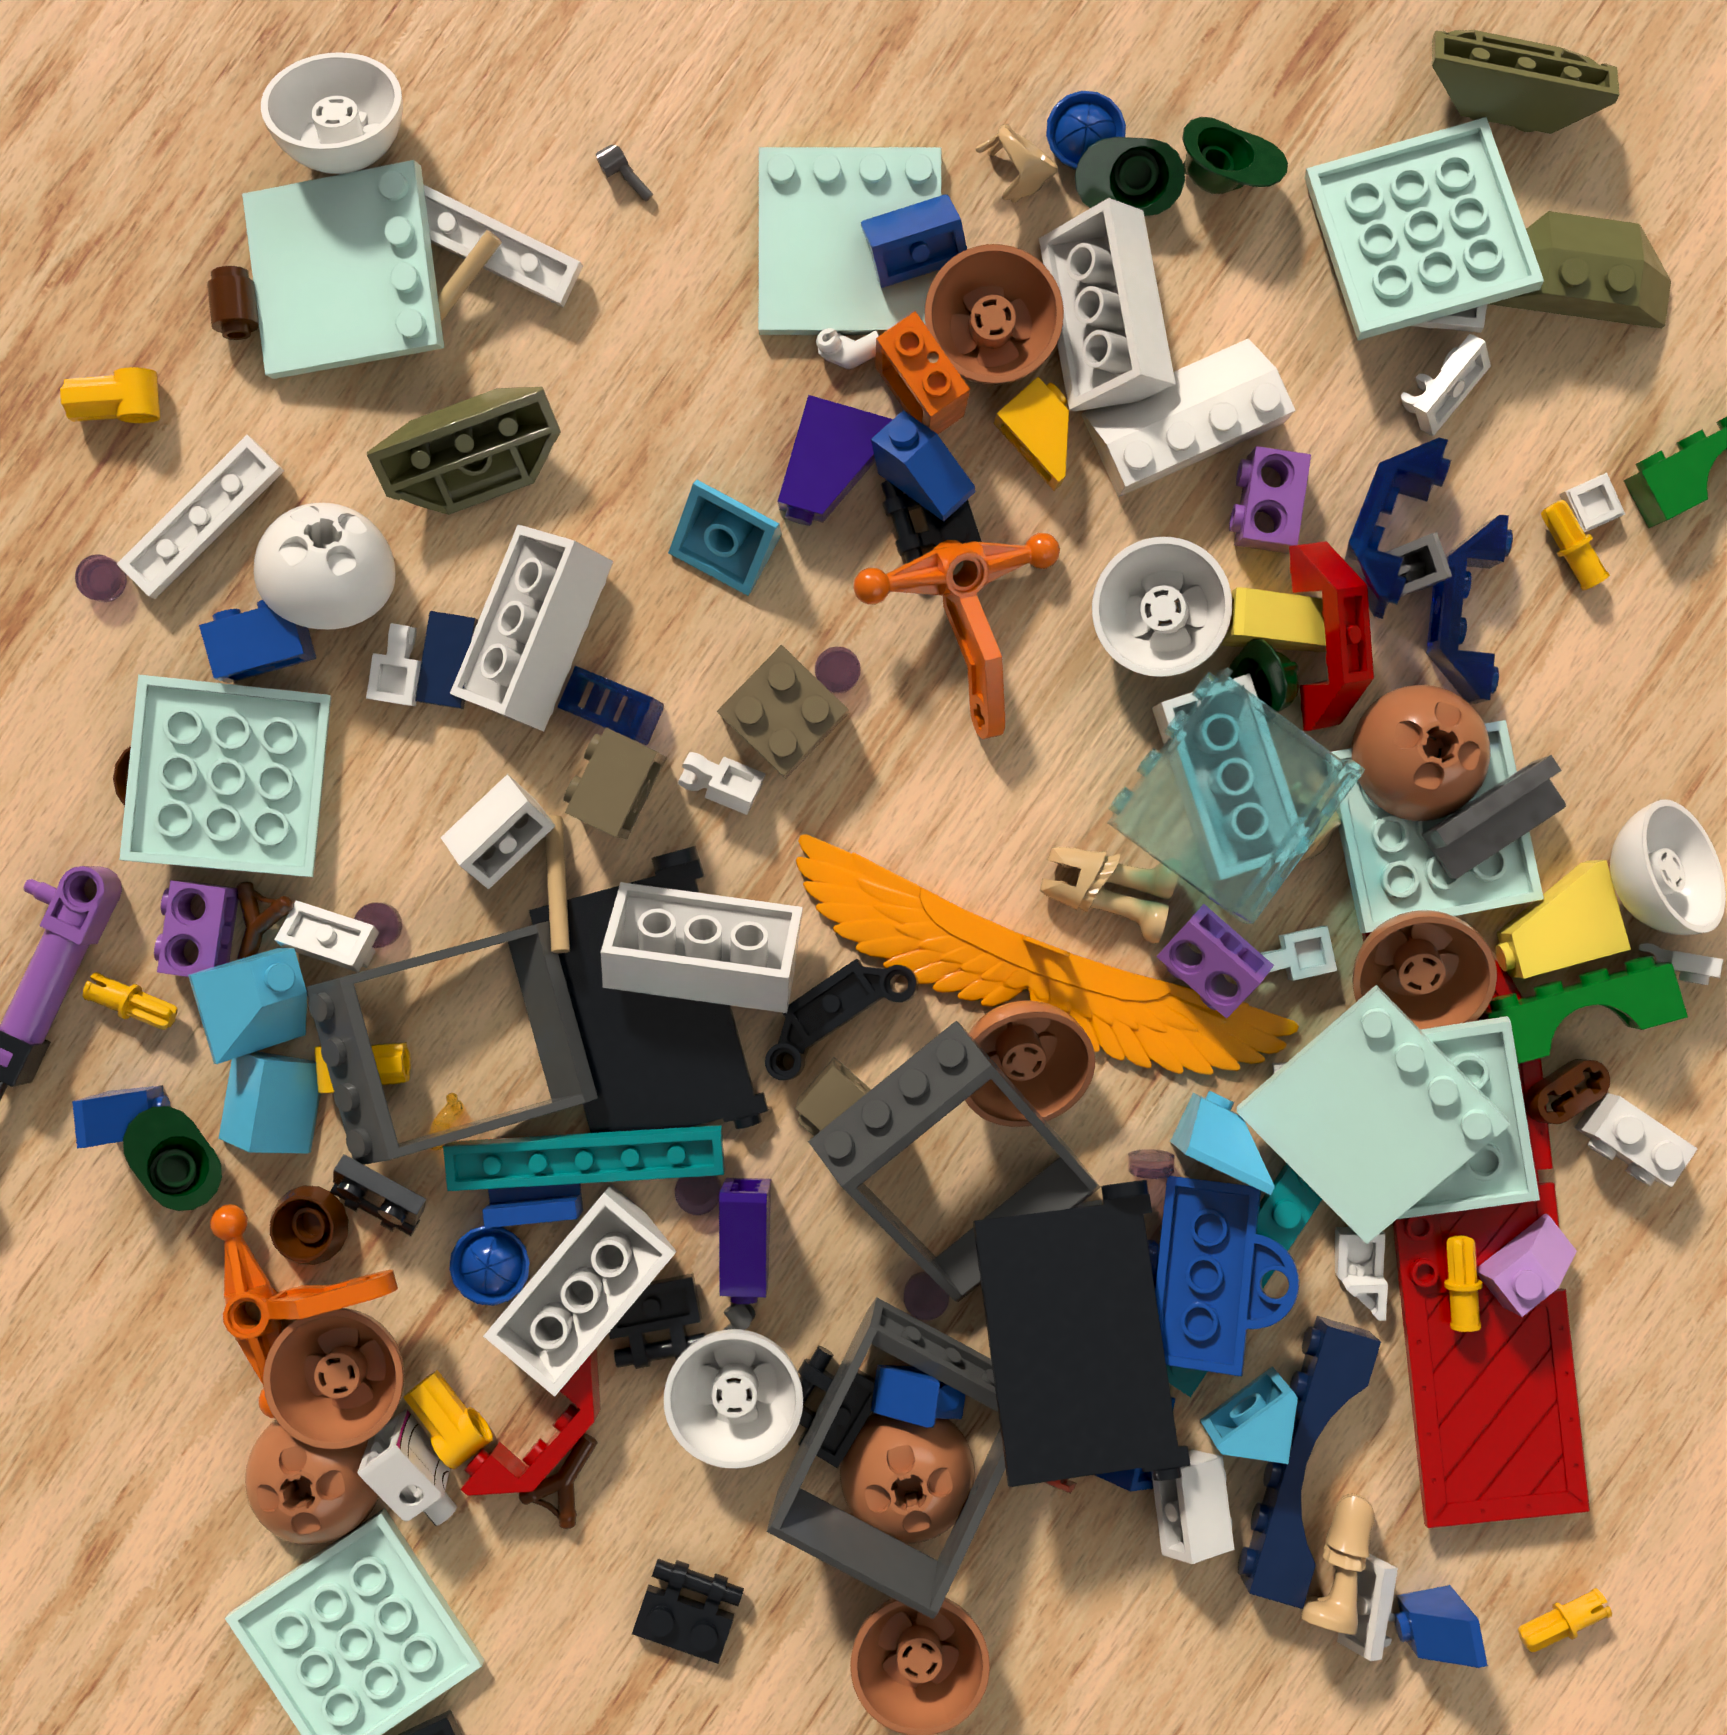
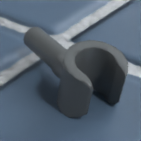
(613, 160)
(739, 1316)

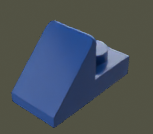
(914, 1396)

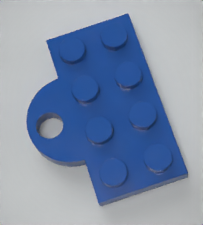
(1214, 1274)

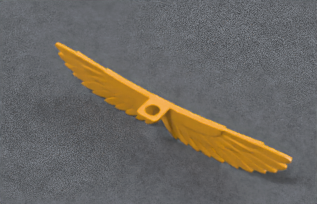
(967, 952)

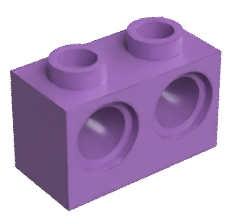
(1281, 503)
(210, 932)
(1221, 953)

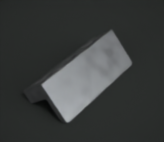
(1496, 818)

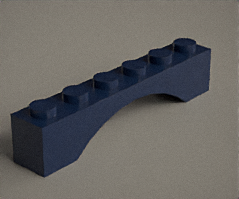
(1333, 1371)

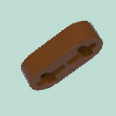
(1572, 1099)

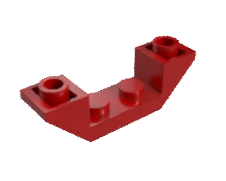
(1346, 633)
(505, 1473)

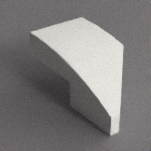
(1362, 1268)

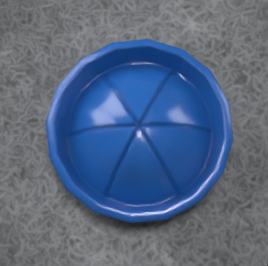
(1080, 122)
(489, 1265)

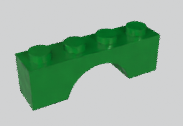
(1677, 482)
(1640, 996)

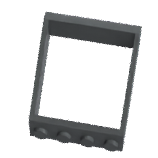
(355, 1072)
(907, 1107)
(852, 1543)

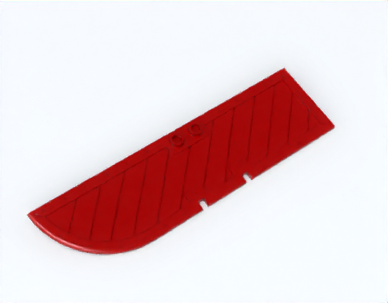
(1497, 1402)

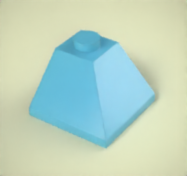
(251, 1003)
(1221, 1140)

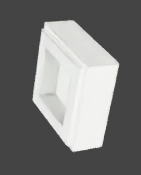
(1594, 502)

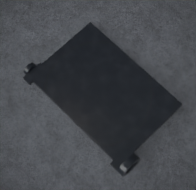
(650, 1054)
(1078, 1341)

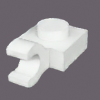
(394, 675)
(726, 783)
(1304, 953)
(1692, 967)

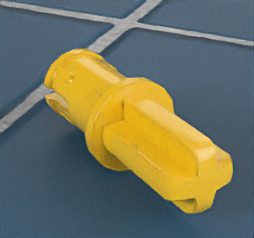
(1574, 545)
(130, 1001)
(1463, 1284)
(1564, 1621)

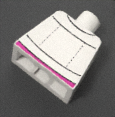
(407, 1471)

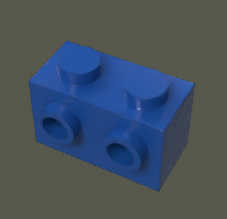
(253, 643)

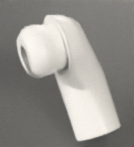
(845, 351)

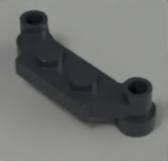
(832, 1006)

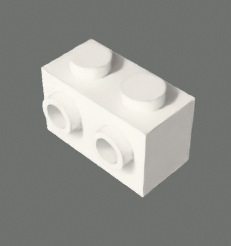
(497, 832)
(1636, 1139)
(1195, 1510)

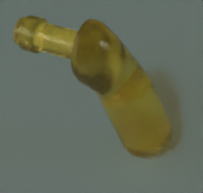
(447, 1116)

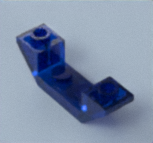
(1406, 474)
(1468, 671)

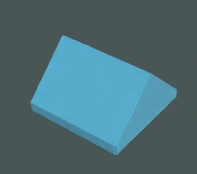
(724, 538)
(270, 1104)
(1256, 1420)

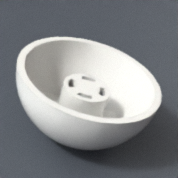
(334, 111)
(324, 567)
(1141, 591)
(1668, 871)
(718, 1416)

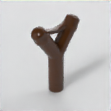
(258, 923)
(563, 1484)

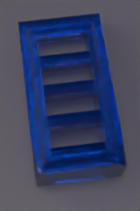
(637, 717)

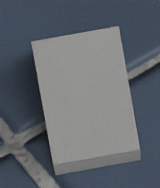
(1422, 563)

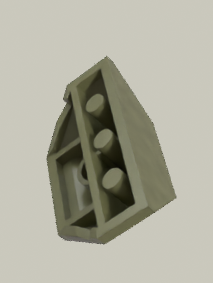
(1520, 80)
(1596, 271)
(468, 450)

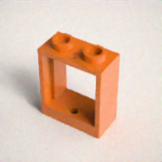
(924, 389)

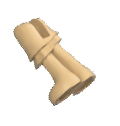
(1096, 871)
(1347, 1549)

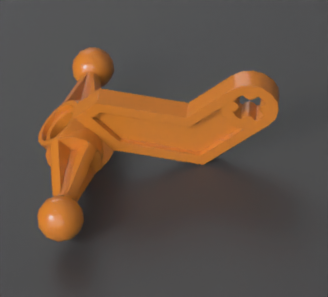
(934, 576)
(248, 1283)

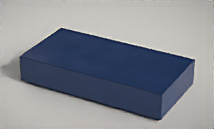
(443, 654)

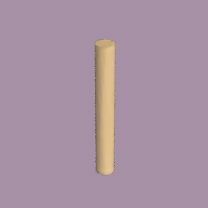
(467, 272)
(557, 887)

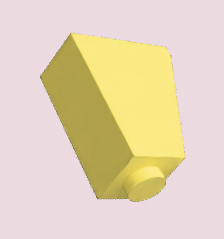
(1277, 618)
(1566, 928)

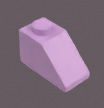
(1528, 1266)

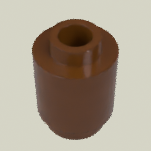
(232, 302)

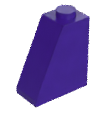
(827, 458)
(744, 1239)

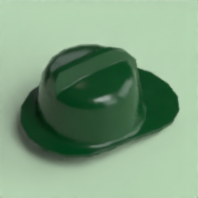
(1229, 158)
(1131, 171)
(1270, 671)
(172, 1158)

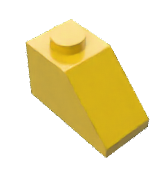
(1038, 429)

